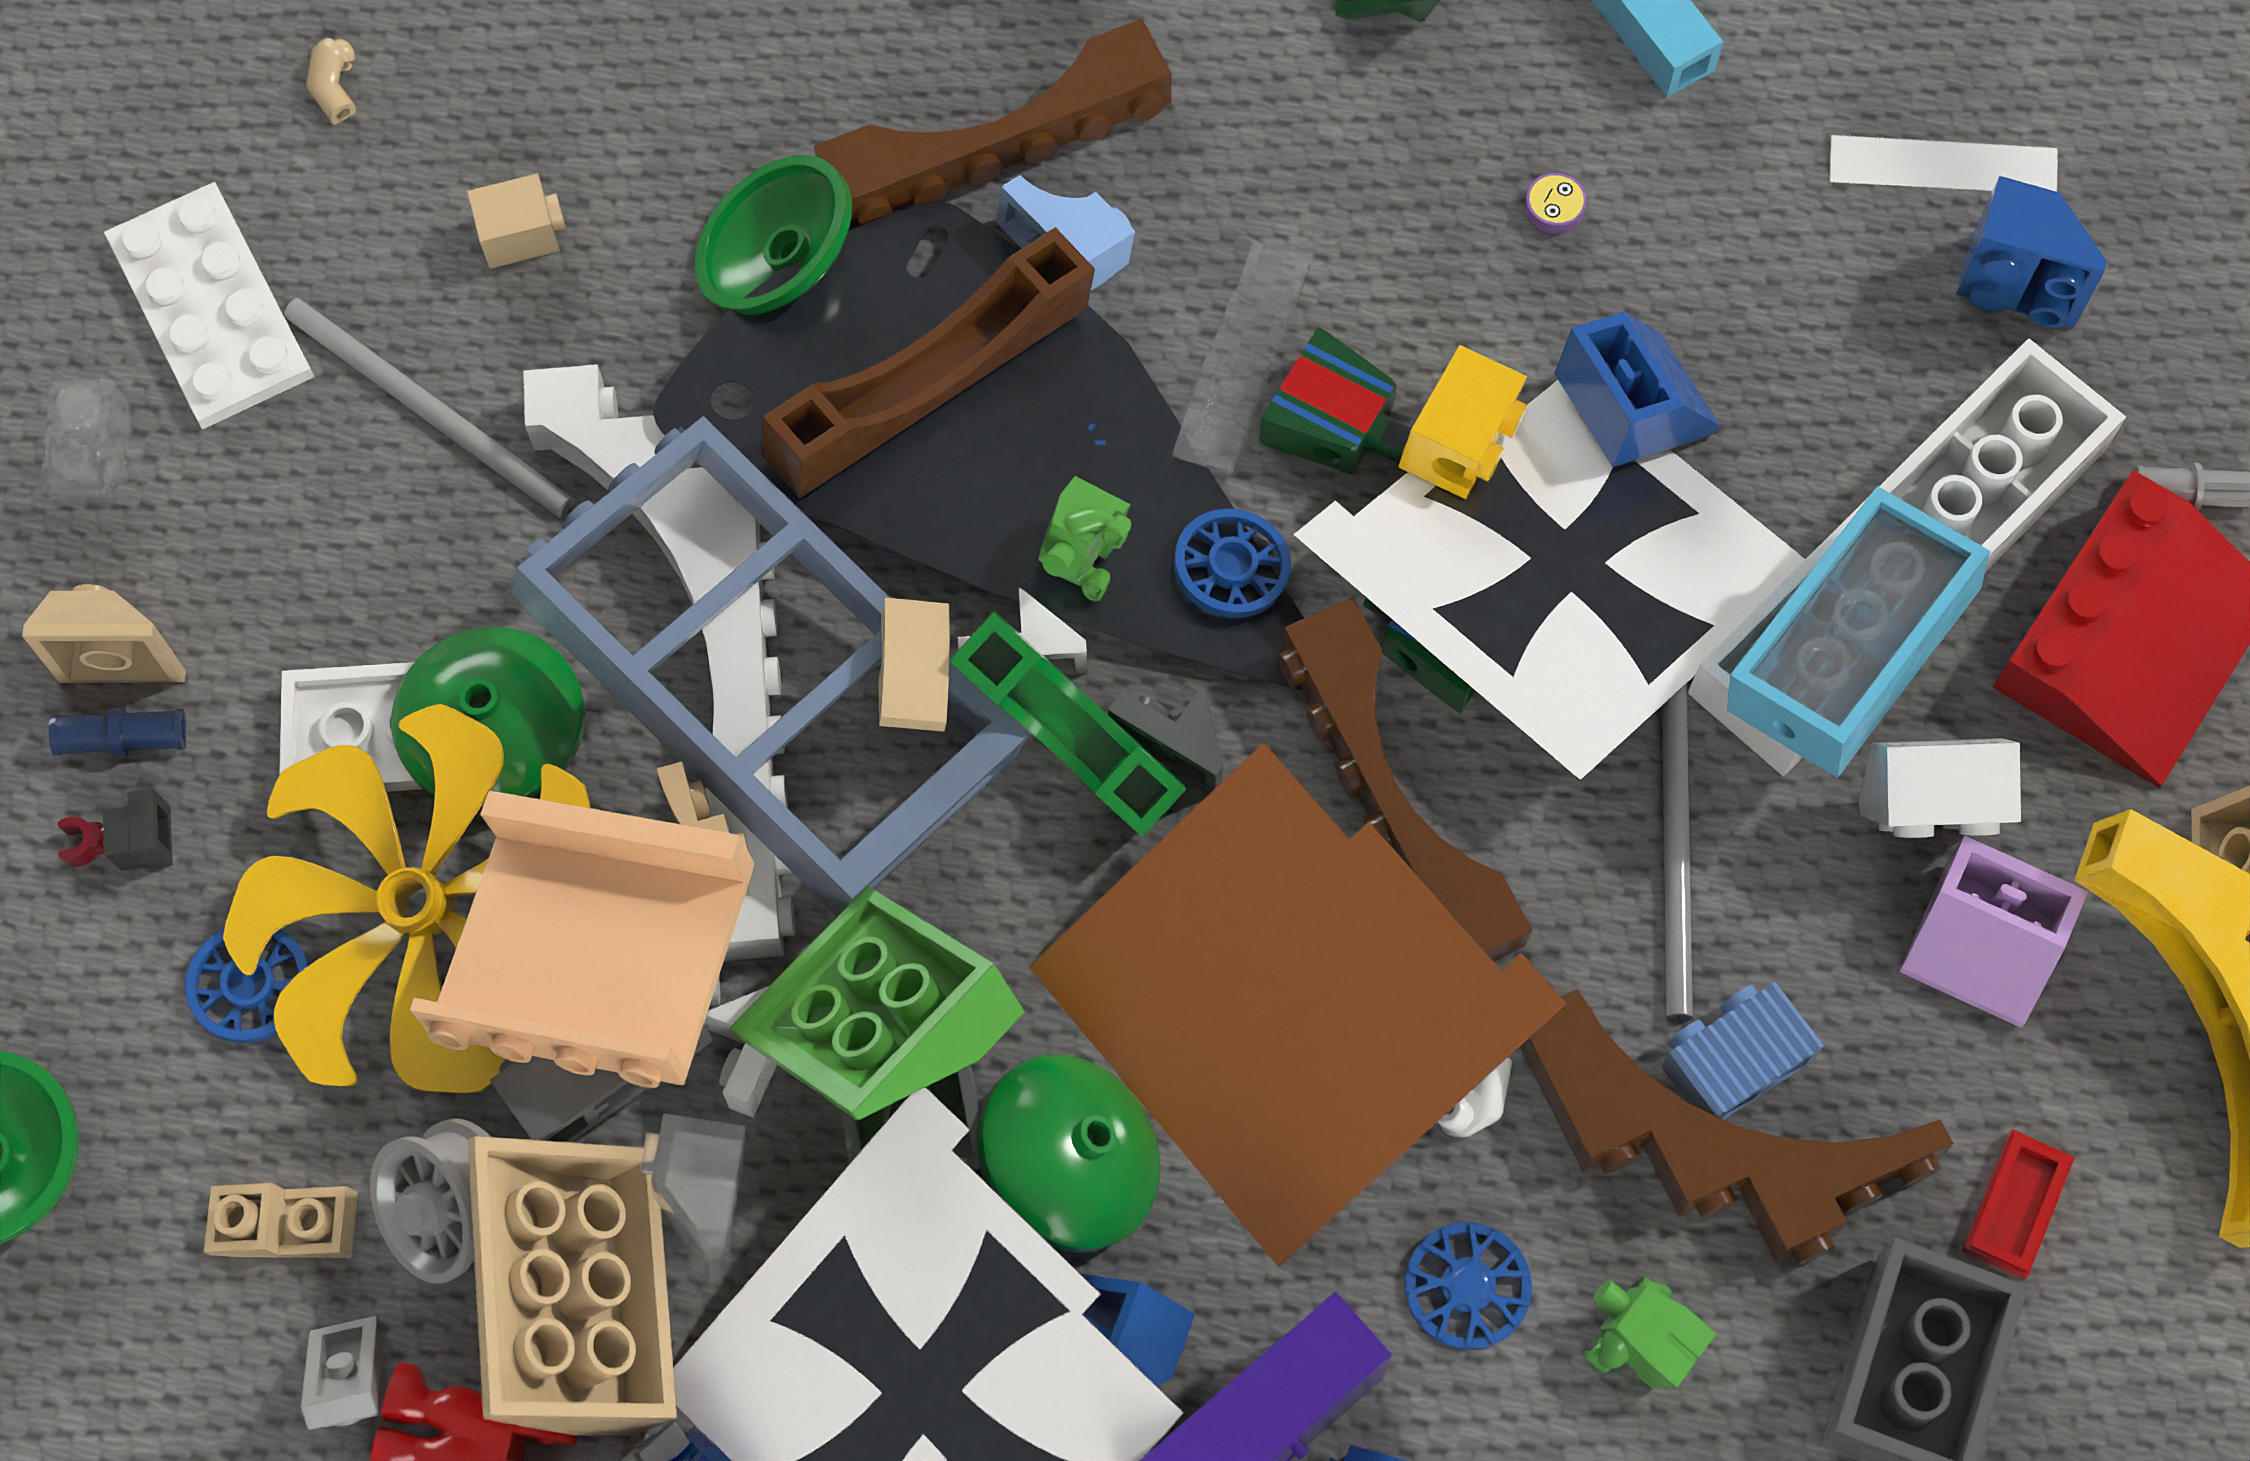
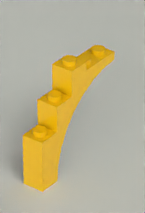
(2198, 922)

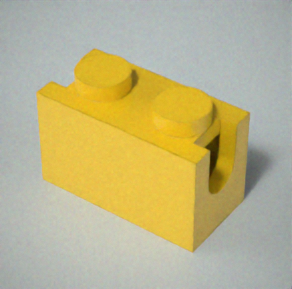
(1463, 421)

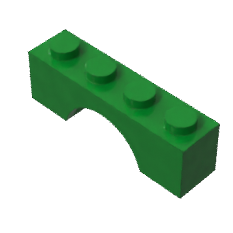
(1068, 723)

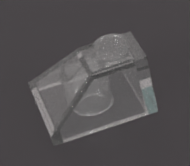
(697, 1185)

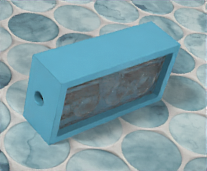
(1857, 631)

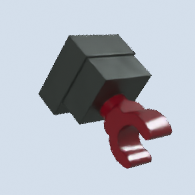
(128, 836)

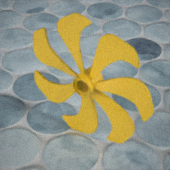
(288, 889)

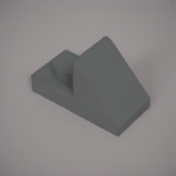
(1183, 745)

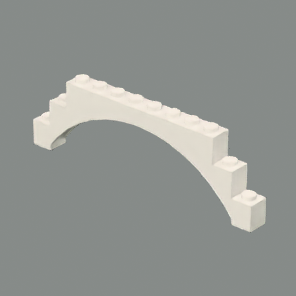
(704, 539)

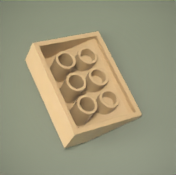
(570, 1287)

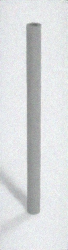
(429, 407)
(1677, 857)

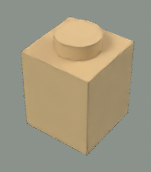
(516, 220)

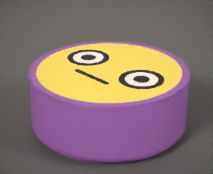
(1555, 203)

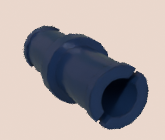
(117, 732)

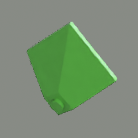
(879, 1008)

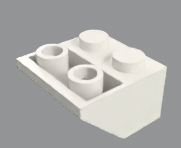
(1942, 783)

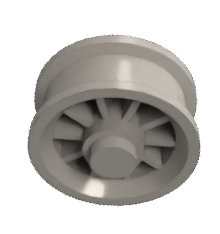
(425, 1200)

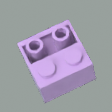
(1993, 931)

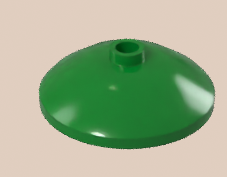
(770, 220)
(532, 704)
(35, 1144)
(1047, 1168)

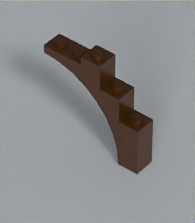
(1787, 1184)

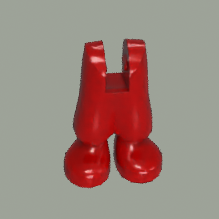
(458, 1419)

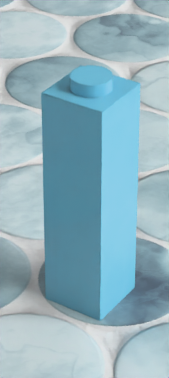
(1666, 38)

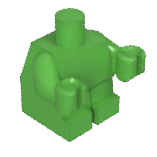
(1081, 529)
(1648, 1333)

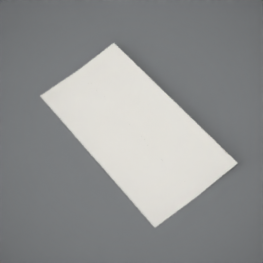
(1939, 163)

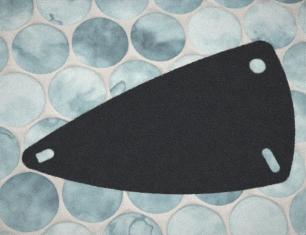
(987, 467)

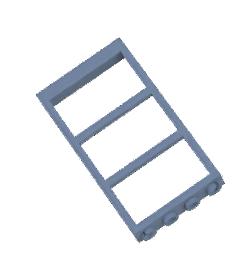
(723, 774)

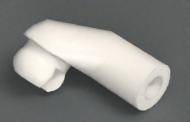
(1481, 1106)

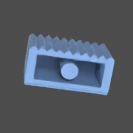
(1741, 1053)

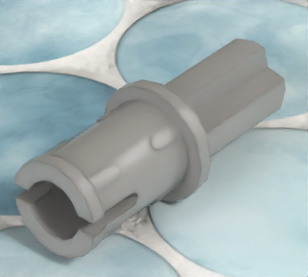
(2202, 486)

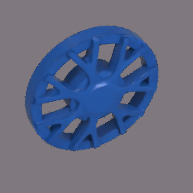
(1232, 563)
(240, 989)
(1468, 1285)

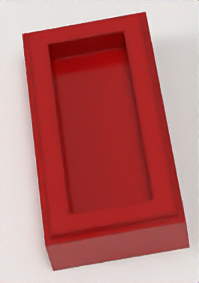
(2018, 1204)

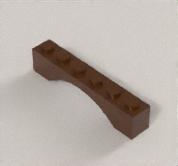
(1110, 81)
(851, 416)
(1337, 669)

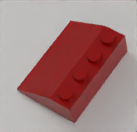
(2137, 632)

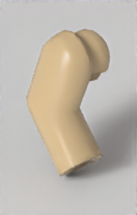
(326, 63)

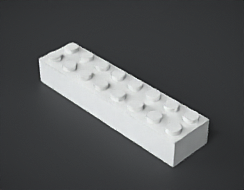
(1979, 473)

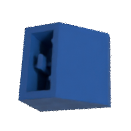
(2031, 256)
(1631, 389)

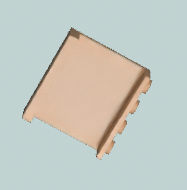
(592, 940)

